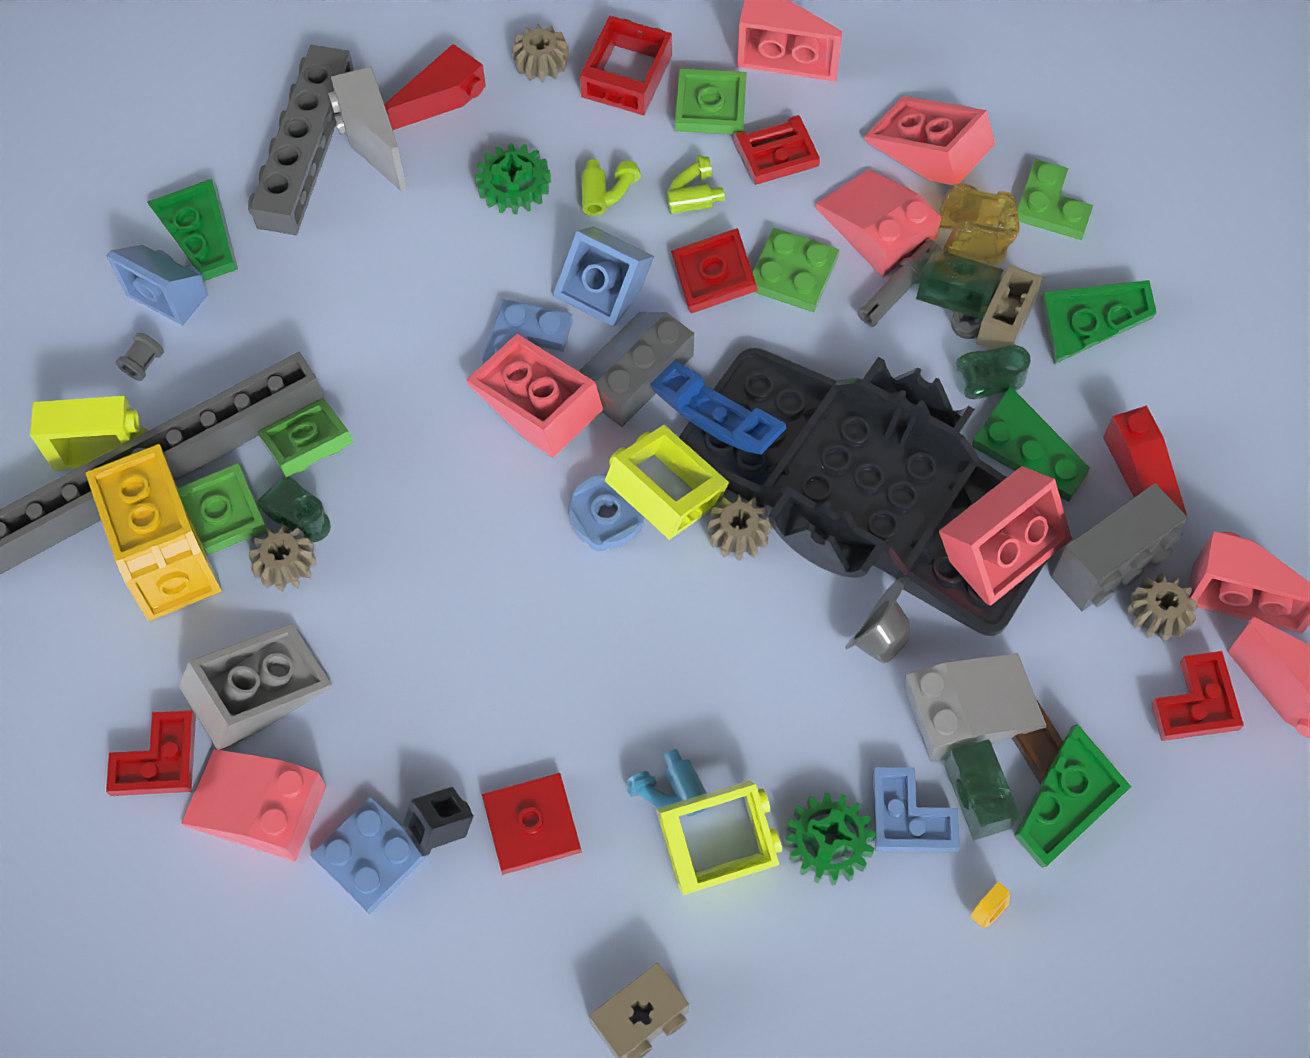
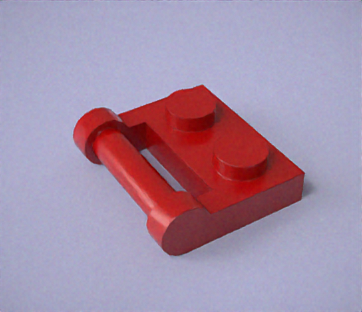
(780, 156)

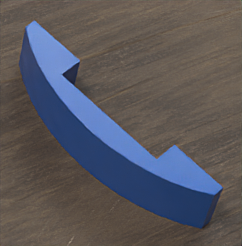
(714, 412)

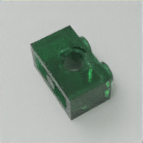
(958, 284)
(981, 789)

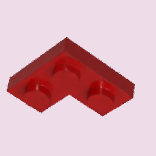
(1208, 706)
(163, 767)

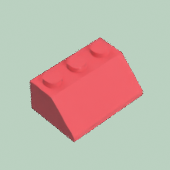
(1007, 533)

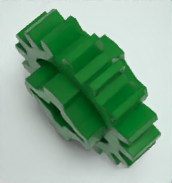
(529, 183)
(845, 842)

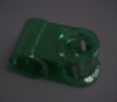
(987, 372)
(295, 508)

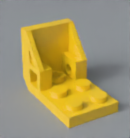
(152, 533)

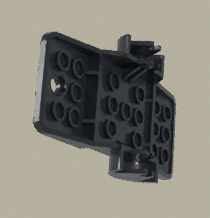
(862, 476)

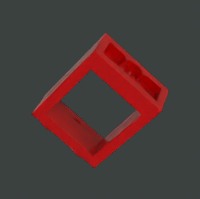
(617, 89)

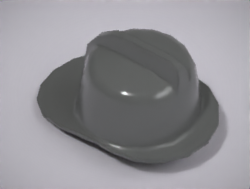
(885, 628)

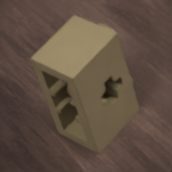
(1009, 308)
(648, 992)

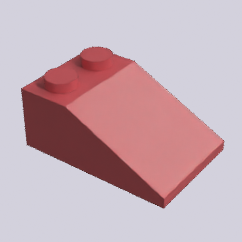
(787, 40)
(934, 138)
(880, 219)
(537, 394)
(1248, 581)
(1278, 669)
(256, 802)

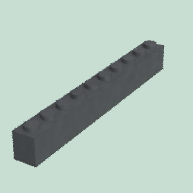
(187, 441)

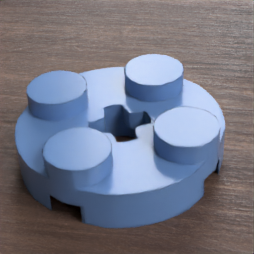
(597, 530)

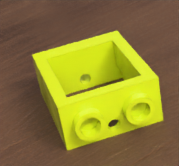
(82, 429)
(649, 498)
(766, 838)

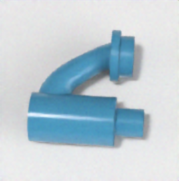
(680, 776)

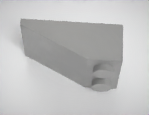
(367, 122)
(252, 684)
(972, 702)

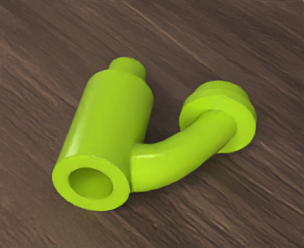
(594, 194)
(693, 198)

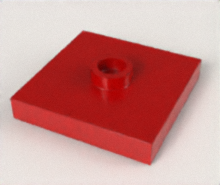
(714, 270)
(531, 823)

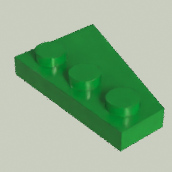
(198, 227)
(1094, 314)
(1022, 438)
(1070, 798)

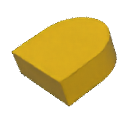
(991, 905)

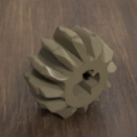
(540, 53)
(738, 515)
(296, 562)
(1168, 594)

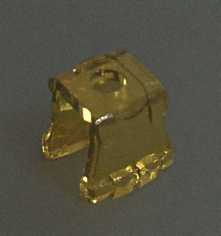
(981, 223)

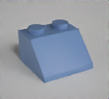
(602, 274)
(158, 281)

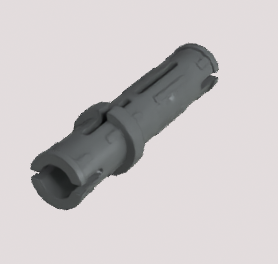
(907, 275)

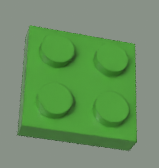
(710, 101)
(794, 269)
(305, 437)
(222, 509)

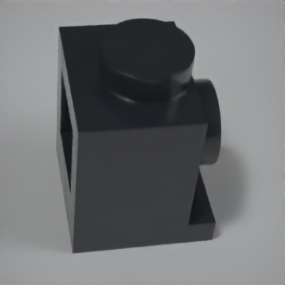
(437, 819)

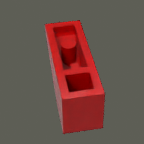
(437, 89)
(1142, 453)

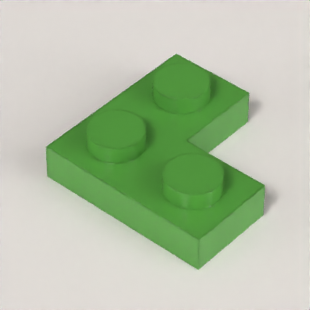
(1046, 208)

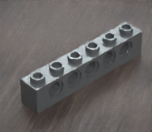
(300, 143)

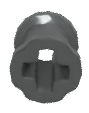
(139, 356)

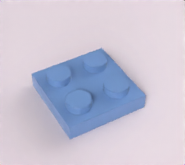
(368, 855)

